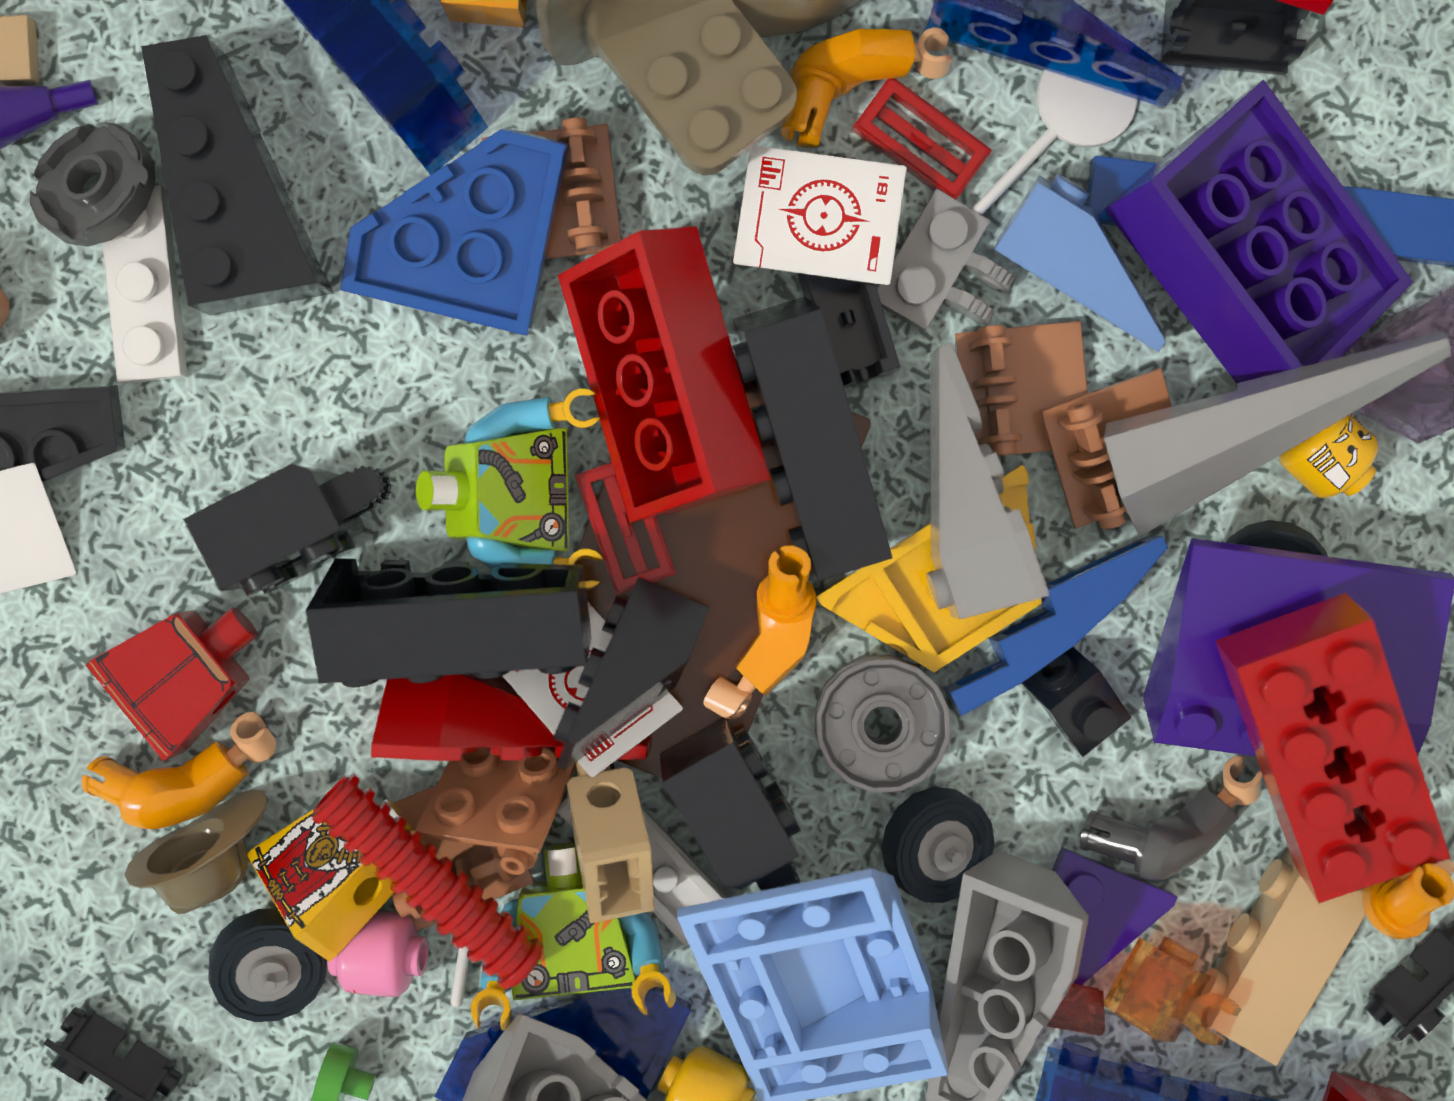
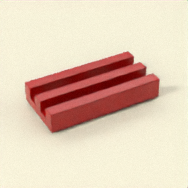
(935, 119)
(620, 584)

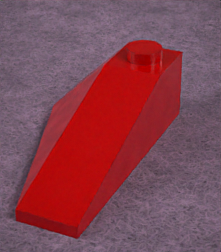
(460, 715)

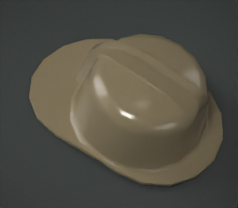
(201, 858)

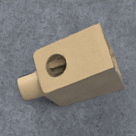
(611, 843)

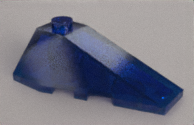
(1057, 39)

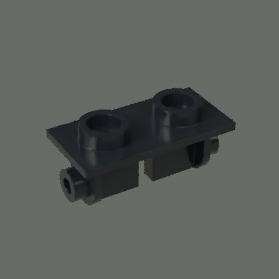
(1413, 1001)
(91, 1050)

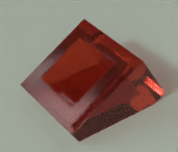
(1081, 1011)

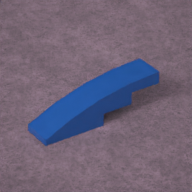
(1071, 611)

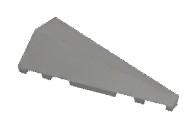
(1199, 447)

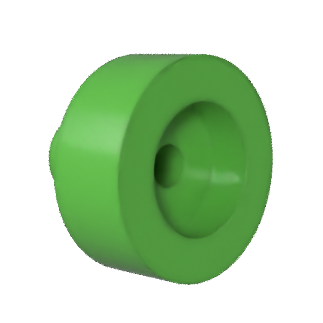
(340, 1077)

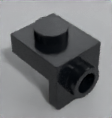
(1078, 700)

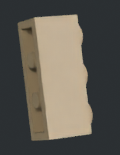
(1280, 960)

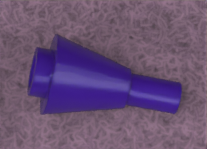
(32, 107)

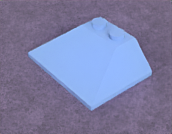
(820, 986)

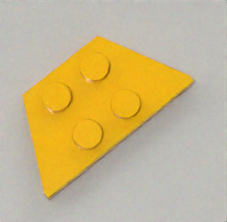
(897, 604)

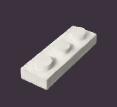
(145, 297)

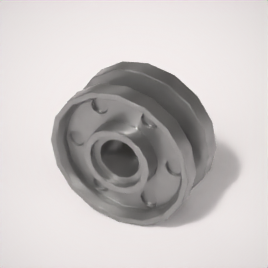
(891, 761)

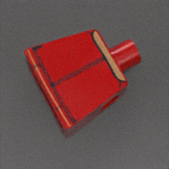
(176, 676)

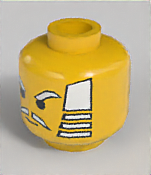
(1334, 459)

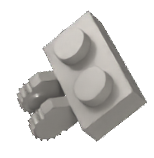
(932, 261)

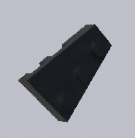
(59, 428)

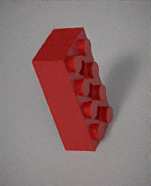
(663, 373)
(1334, 747)

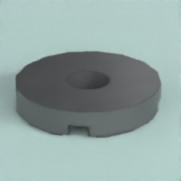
(112, 203)

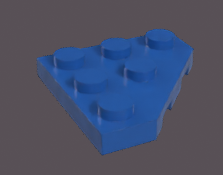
(466, 236)

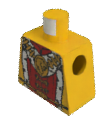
(320, 884)

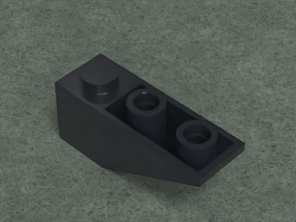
(641, 665)

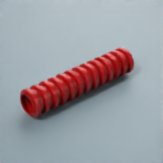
(428, 881)

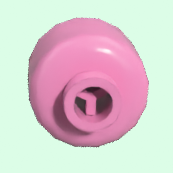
(381, 957)

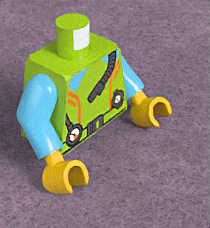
(510, 485)
(577, 953)

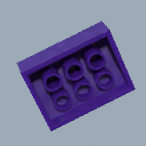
(1260, 242)
(1241, 586)

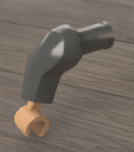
(1176, 840)

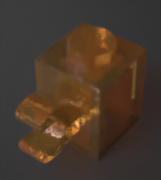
(1163, 991)

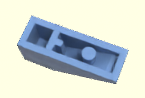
(1069, 249)

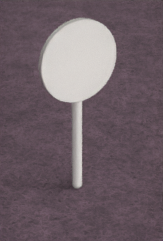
(1074, 114)

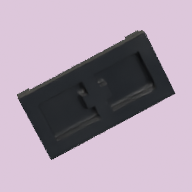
(1232, 35)
(854, 327)

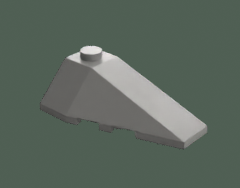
(976, 543)
(1006, 973)
(545, 1065)

